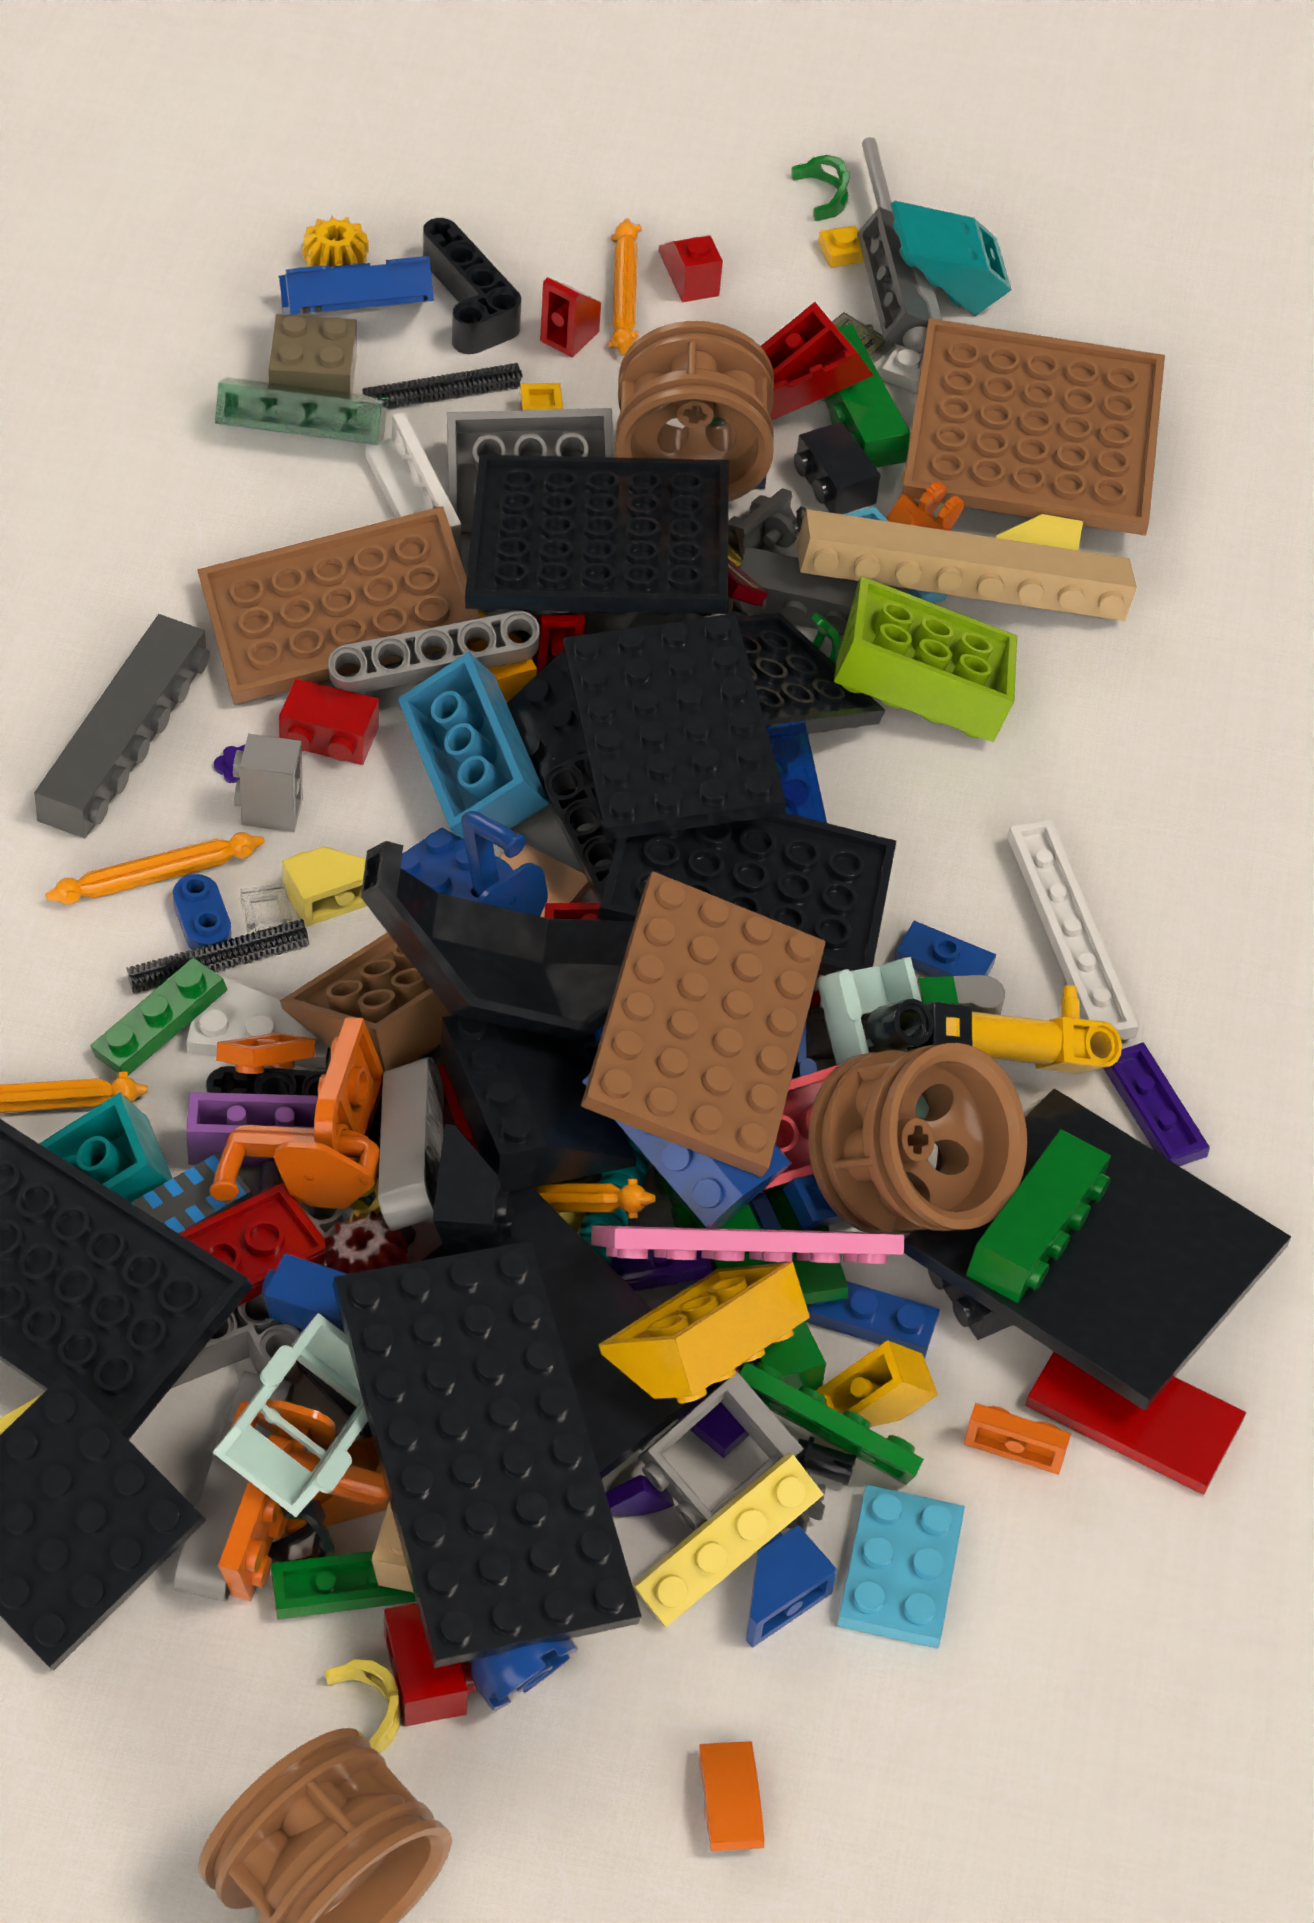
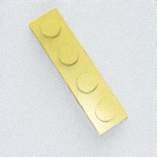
(727, 1539)

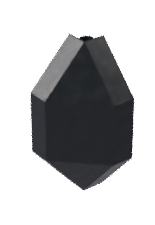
(497, 960)

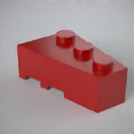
(811, 361)

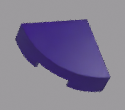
(638, 1498)

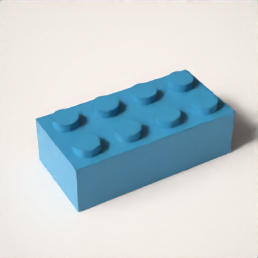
(472, 745)

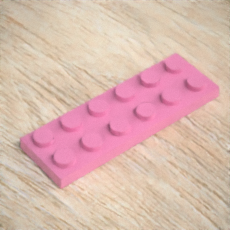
(732, 1243)

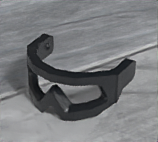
(322, 1543)

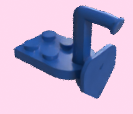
(471, 869)

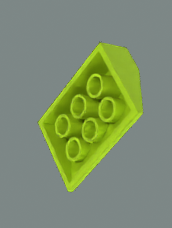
(928, 660)

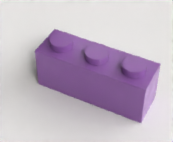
(218, 1114)

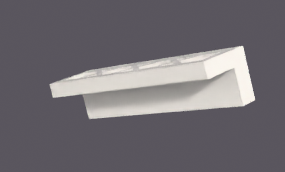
(408, 475)

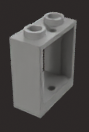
(752, 1416)

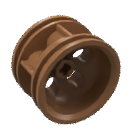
(693, 376)
(875, 1150)
(326, 1839)

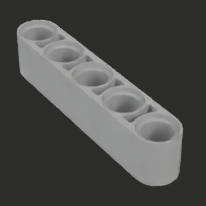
(449, 637)
(410, 1142)
(218, 1504)

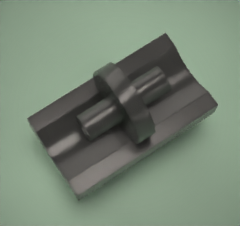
(766, 525)

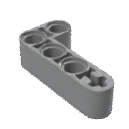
(244, 1339)

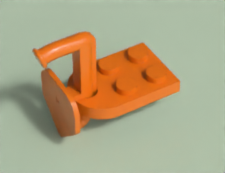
(335, 1158)
(261, 1519)

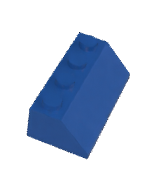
(705, 1184)

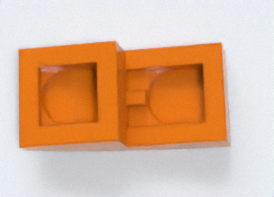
(731, 1796)

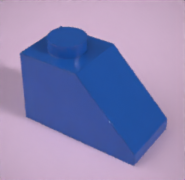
(786, 1583)

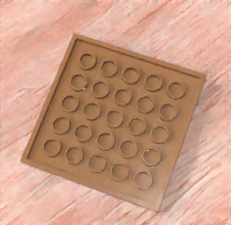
(1036, 425)

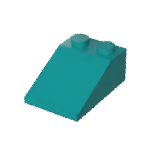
(114, 1148)

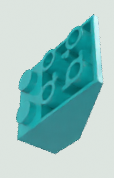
(952, 254)

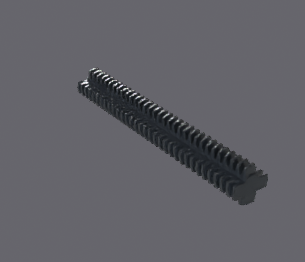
(447, 384)
(220, 953)

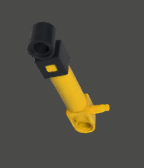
(1051, 1044)

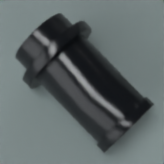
(826, 1461)

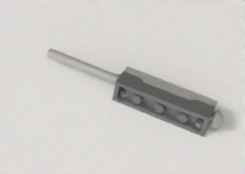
(899, 292)

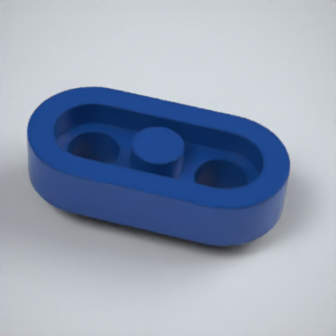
(200, 905)

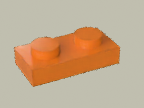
(269, 1050)
(1017, 1438)

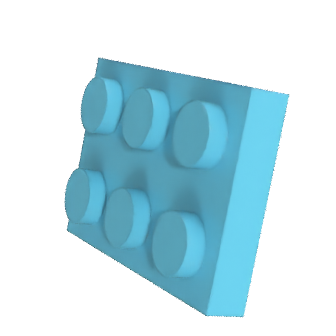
(901, 1566)

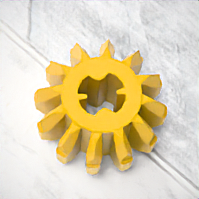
(335, 243)

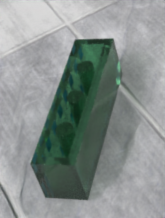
(301, 410)

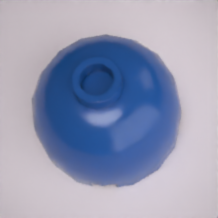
(518, 1669)

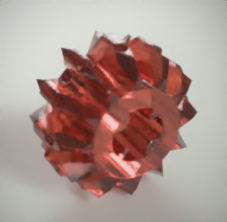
(364, 1245)

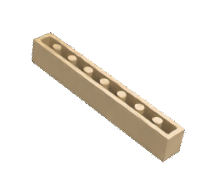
(965, 565)

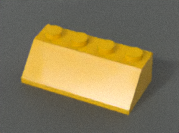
(709, 1330)

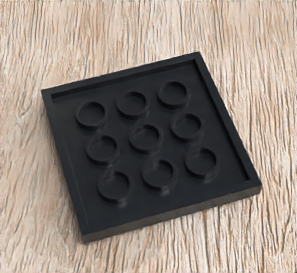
(798, 679)
(78, 1521)

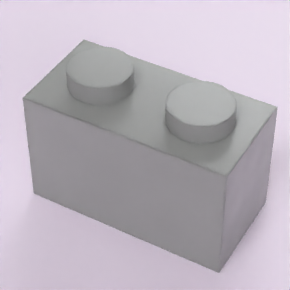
(269, 782)

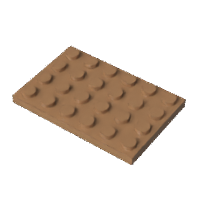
(296, 604)
(705, 1025)

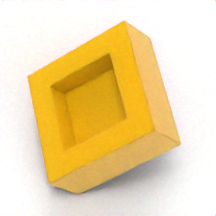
(841, 246)
(541, 396)

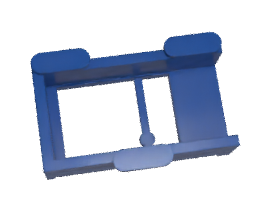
(356, 286)

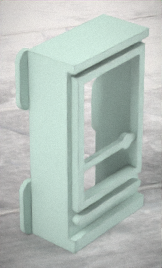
(851, 994)
(327, 1355)

